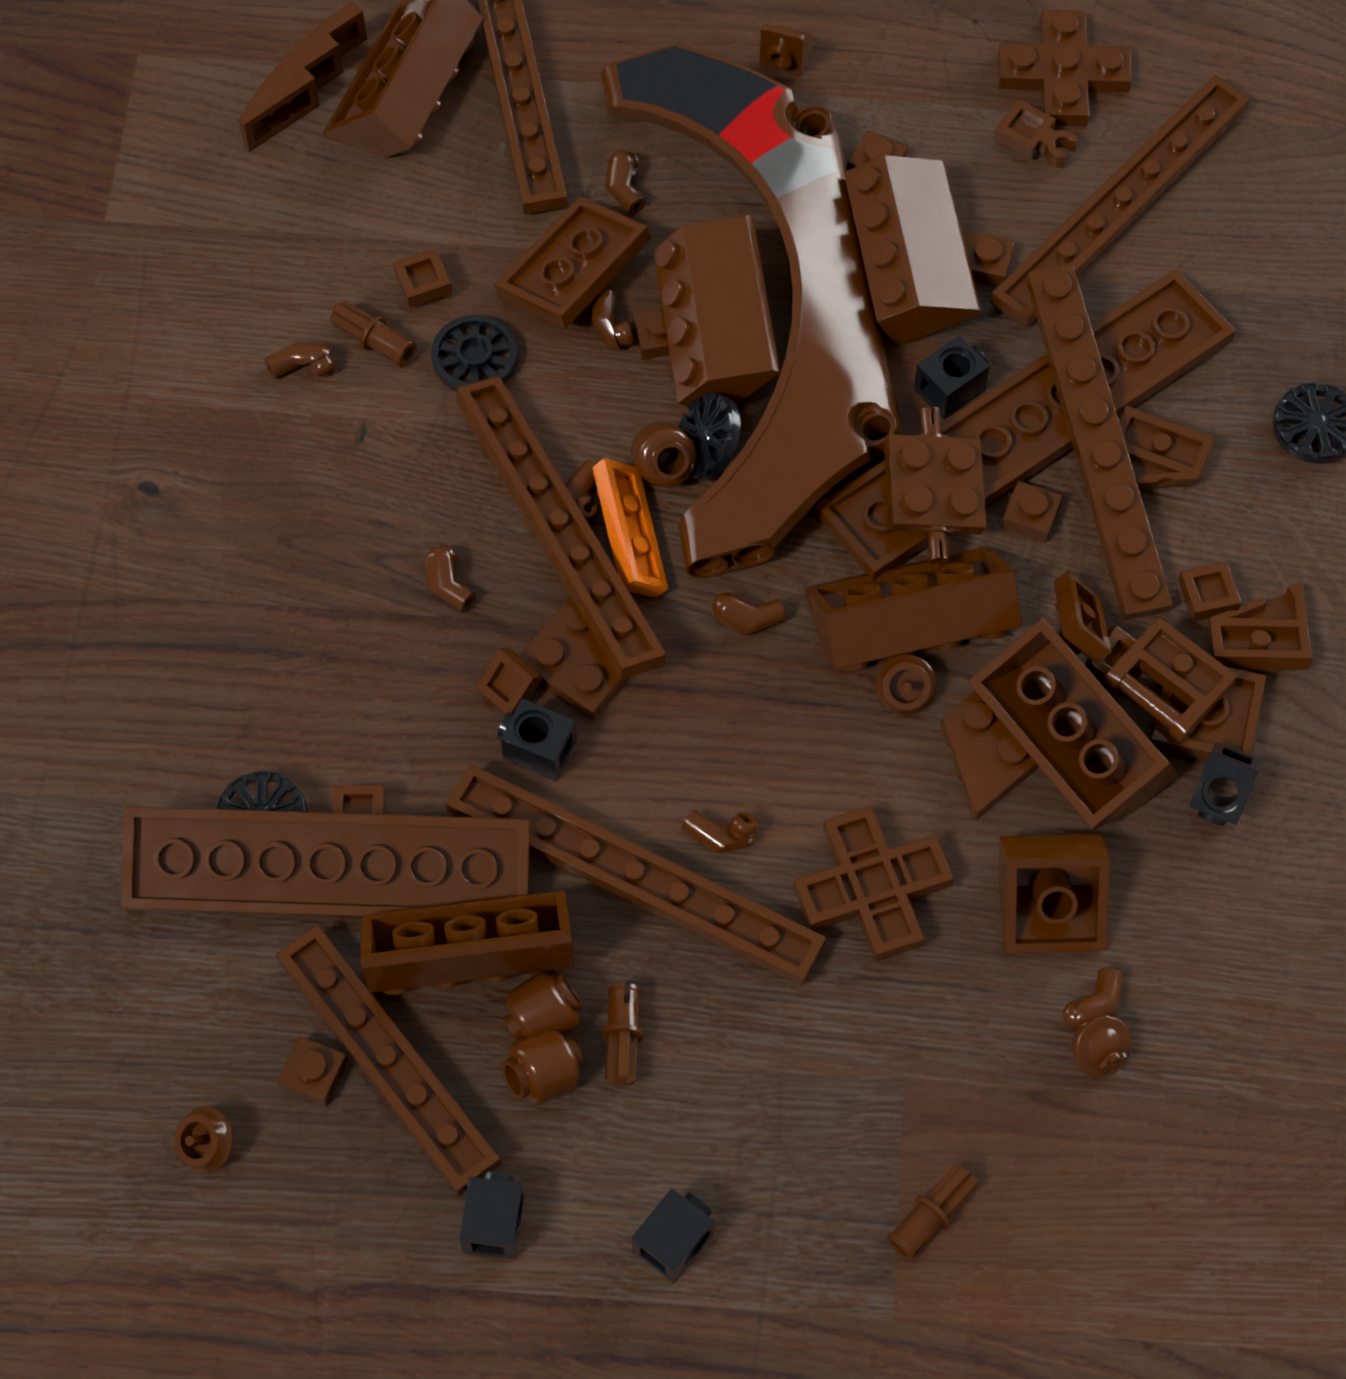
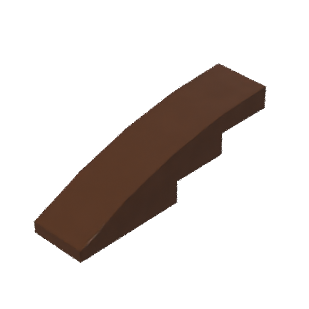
(293, 84)

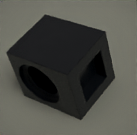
(952, 392)
(542, 758)
(1229, 764)
(492, 1215)
(674, 1234)

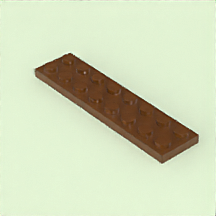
(317, 860)

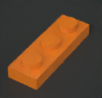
(630, 528)

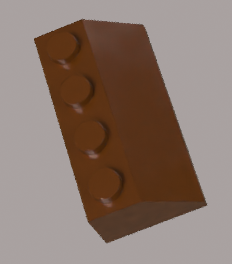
(404, 76)
(911, 246)
(716, 310)
(914, 608)
(1072, 727)
(466, 942)

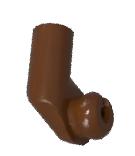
(618, 181)
(604, 320)
(299, 354)
(580, 487)
(441, 579)
(745, 617)
(723, 837)
(1101, 1003)

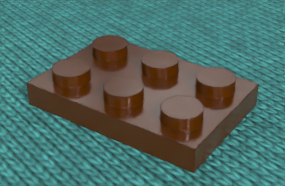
(572, 262)

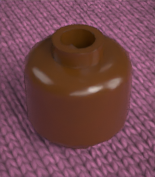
(663, 454)
(542, 1005)
(542, 1067)

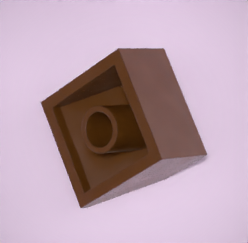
(1054, 893)

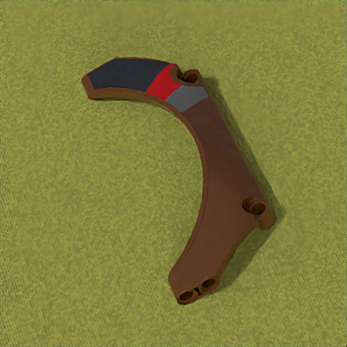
(836, 369)

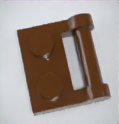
(1180, 669)

